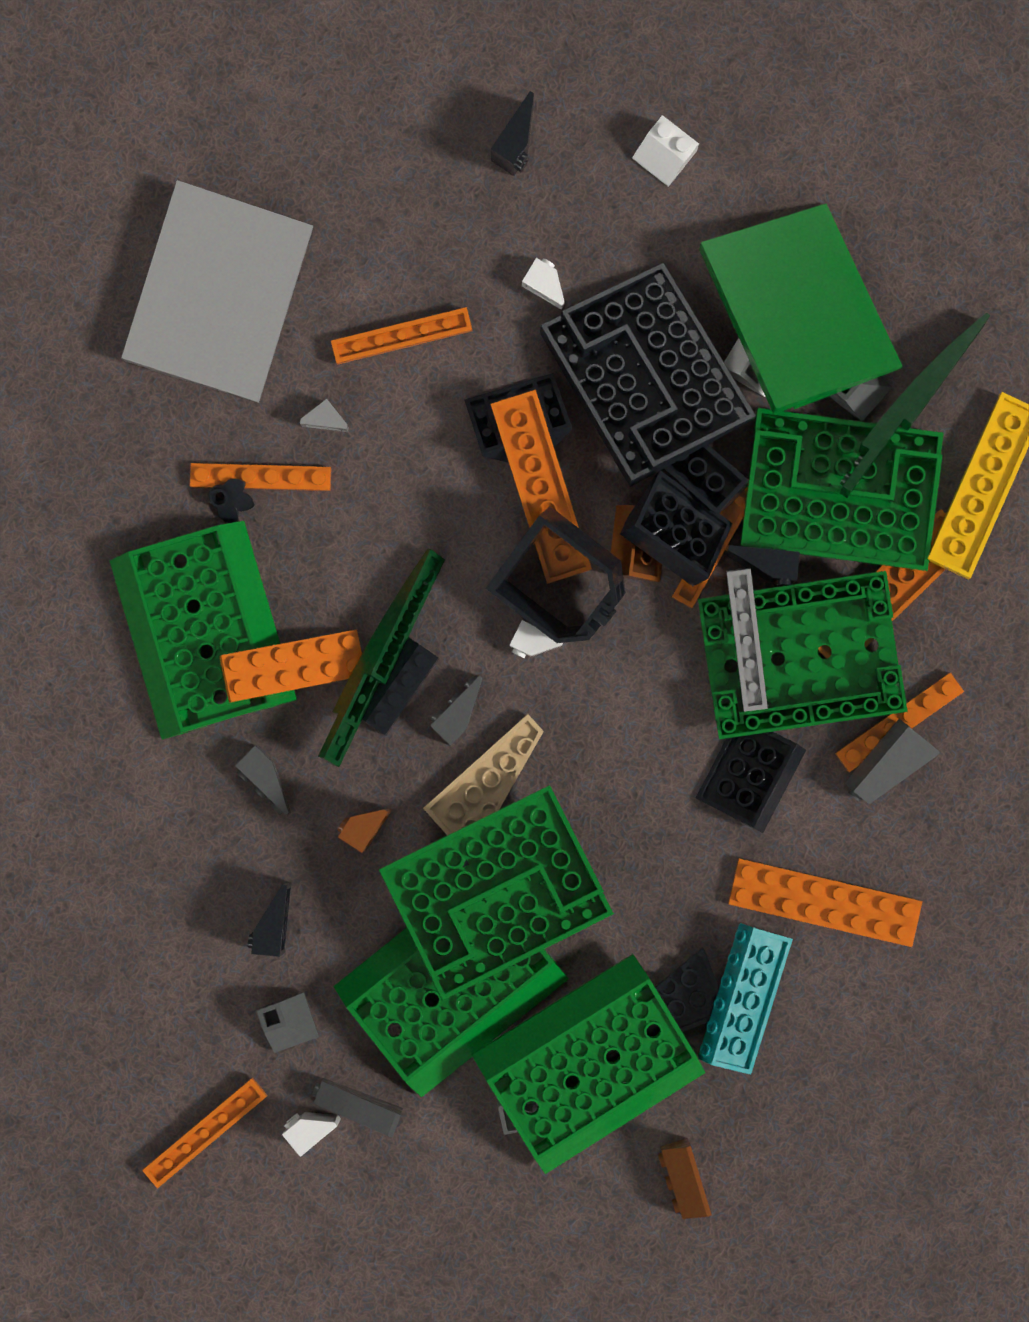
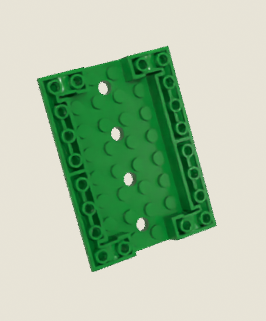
(169, 638)
(806, 687)
(443, 1036)
(574, 1040)

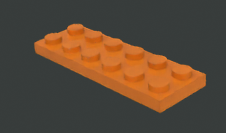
(290, 665)

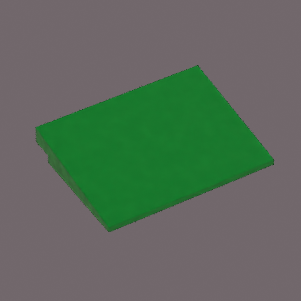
(799, 308)
(797, 487)
(514, 898)

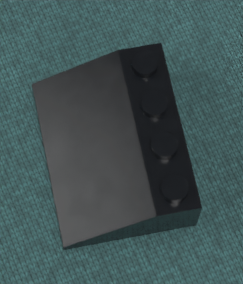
(677, 529)
(751, 777)

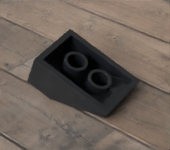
(512, 144)
(770, 564)
(271, 930)

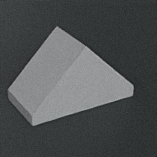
(324, 417)

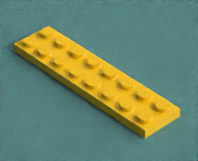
(983, 488)

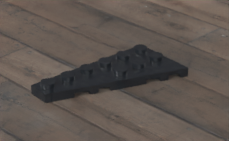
(687, 994)

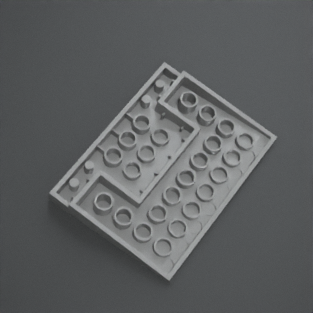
(217, 292)

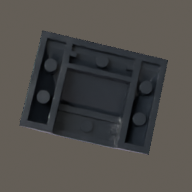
(485, 423)

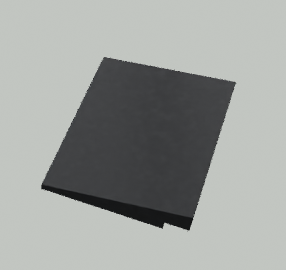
(646, 373)

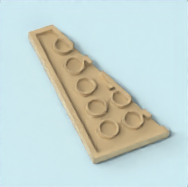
(487, 781)

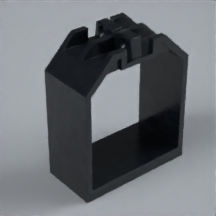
(535, 613)

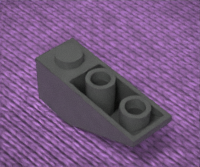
(456, 717)
(263, 773)

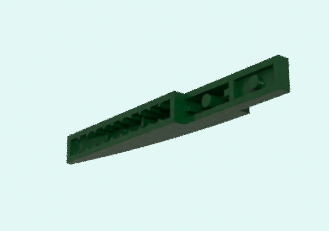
(910, 404)
(380, 656)

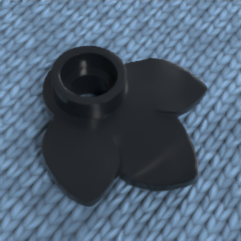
(233, 501)

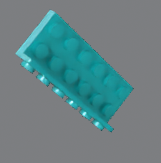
(744, 999)

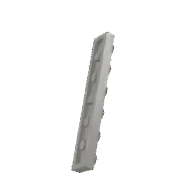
(746, 639)

